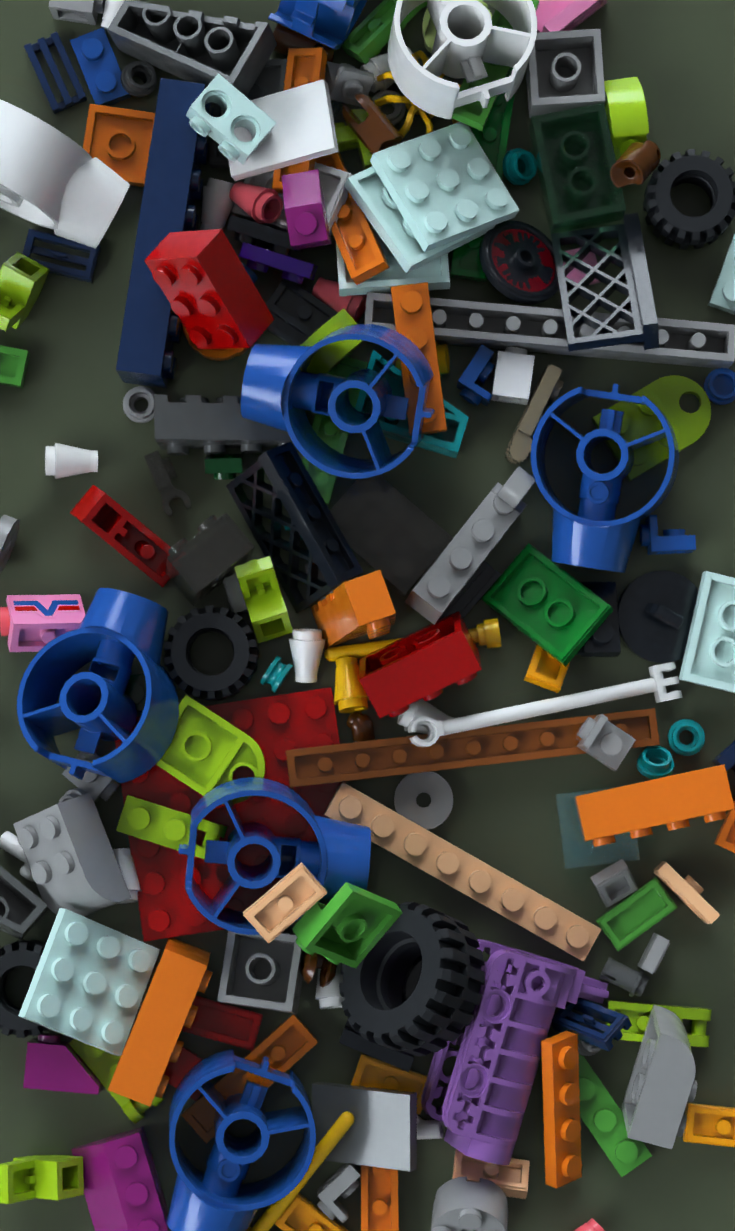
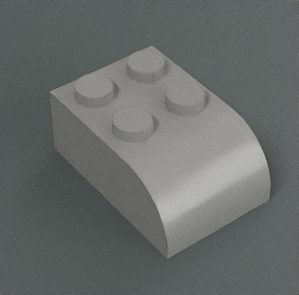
(72, 857)
(660, 1082)

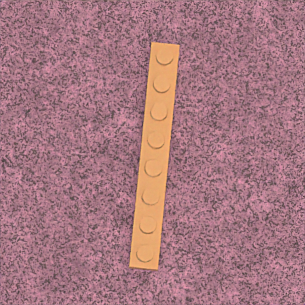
(465, 872)

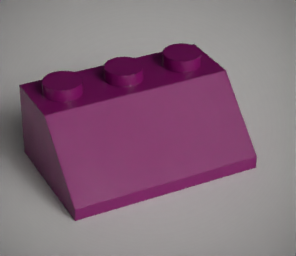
(123, 1184)

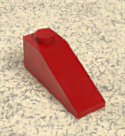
(124, 533)

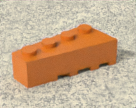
(355, 610)
(655, 803)
(160, 1022)

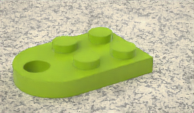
(642, 421)
(209, 750)

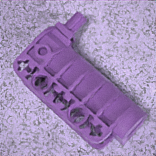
(502, 1050)

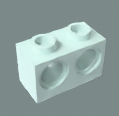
(237, 112)

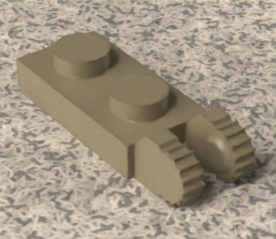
(546, 388)

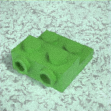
(346, 926)

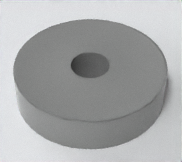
(8, 534)
(435, 787)

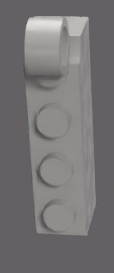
(470, 547)

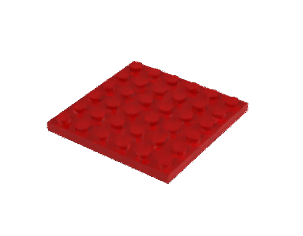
(276, 725)

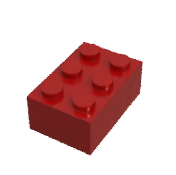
(209, 289)
(419, 666)

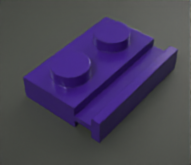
(292, 268)

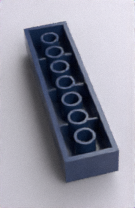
(166, 207)

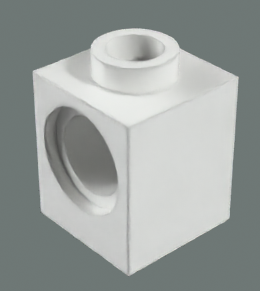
(513, 376)

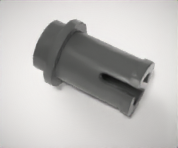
(624, 977)

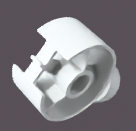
(459, 49)
(54, 179)

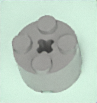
(470, 1206)

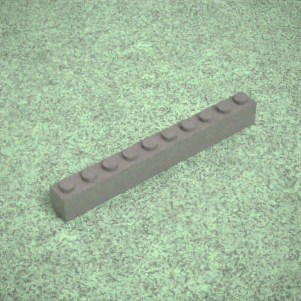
(544, 332)

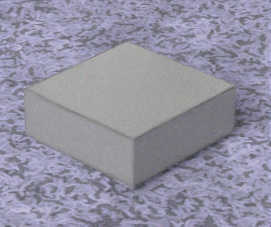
(614, 883)
(654, 953)

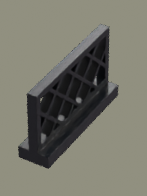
(637, 286)
(309, 518)

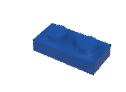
(99, 67)

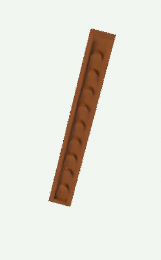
(457, 750)

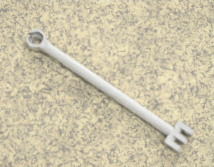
(655, 684)

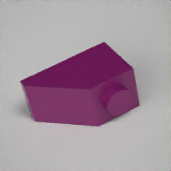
(305, 210)
(57, 1067)

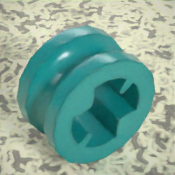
(276, 674)

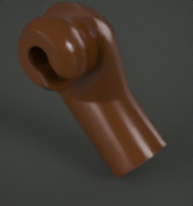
(361, 727)

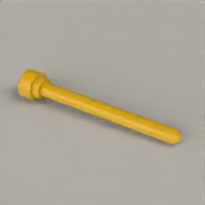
(486, 634)
(321, 1152)

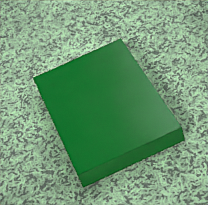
(547, 604)

